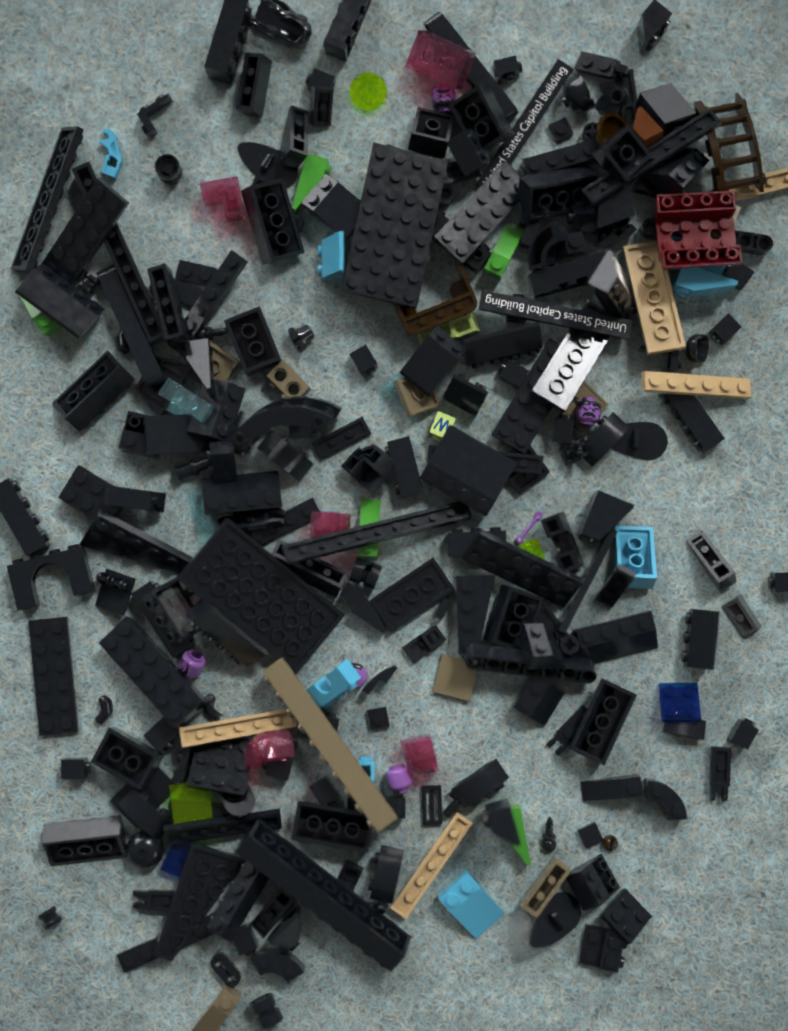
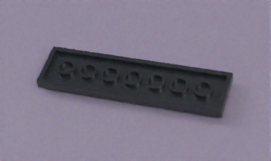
(47, 199)

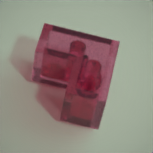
(225, 192)

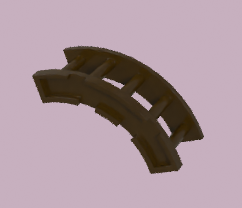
(714, 144)

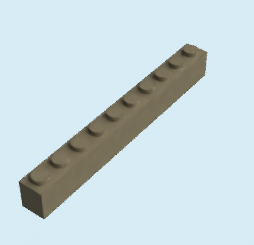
(330, 744)

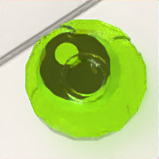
(368, 97)

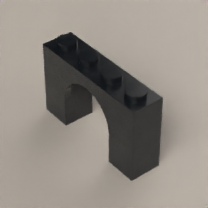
(23, 574)

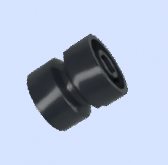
(168, 169)
(365, 573)
(267, 1013)

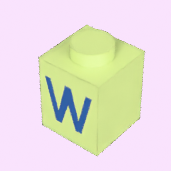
(440, 425)

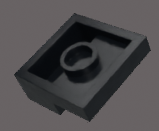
(602, 948)

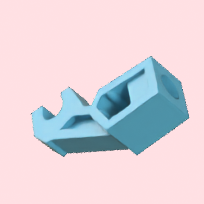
(114, 153)

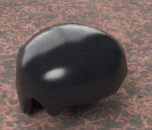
(697, 348)

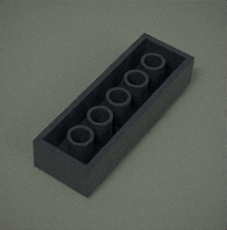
(153, 672)

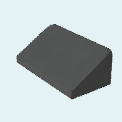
(742, 616)

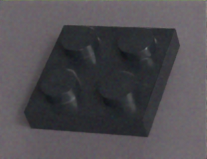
(626, 916)

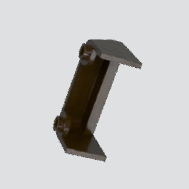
(461, 304)

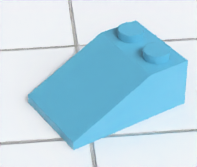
(333, 257)
(699, 282)
(636, 551)
(470, 903)

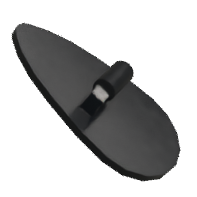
(266, 162)
(642, 441)
(555, 920)

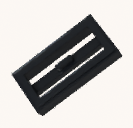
(432, 788)

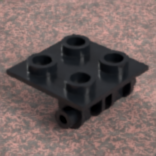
(114, 591)

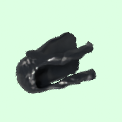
(282, 23)

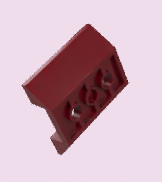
(693, 219)

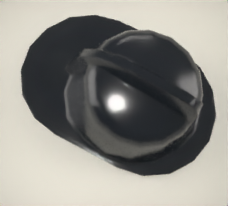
(238, 805)

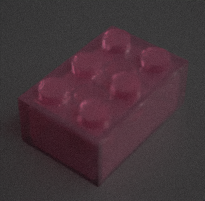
(440, 59)

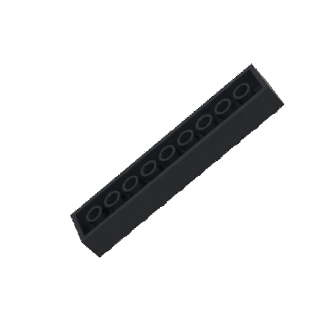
(324, 895)

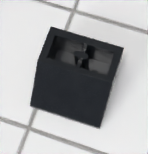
(652, 25)
(465, 394)
(133, 435)
(592, 882)

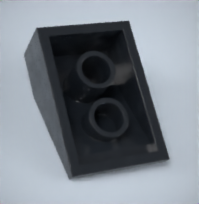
(333, 205)

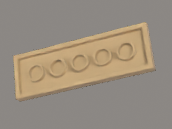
(653, 299)

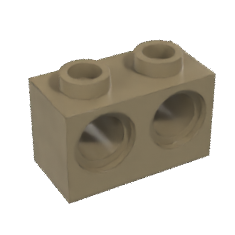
(291, 379)

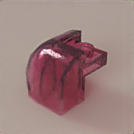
(328, 522)
(268, 747)
(419, 754)

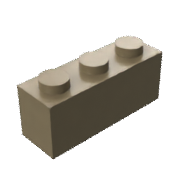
(545, 886)

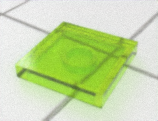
(189, 803)

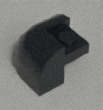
(370, 467)

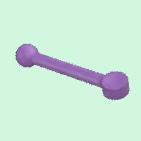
(538, 515)

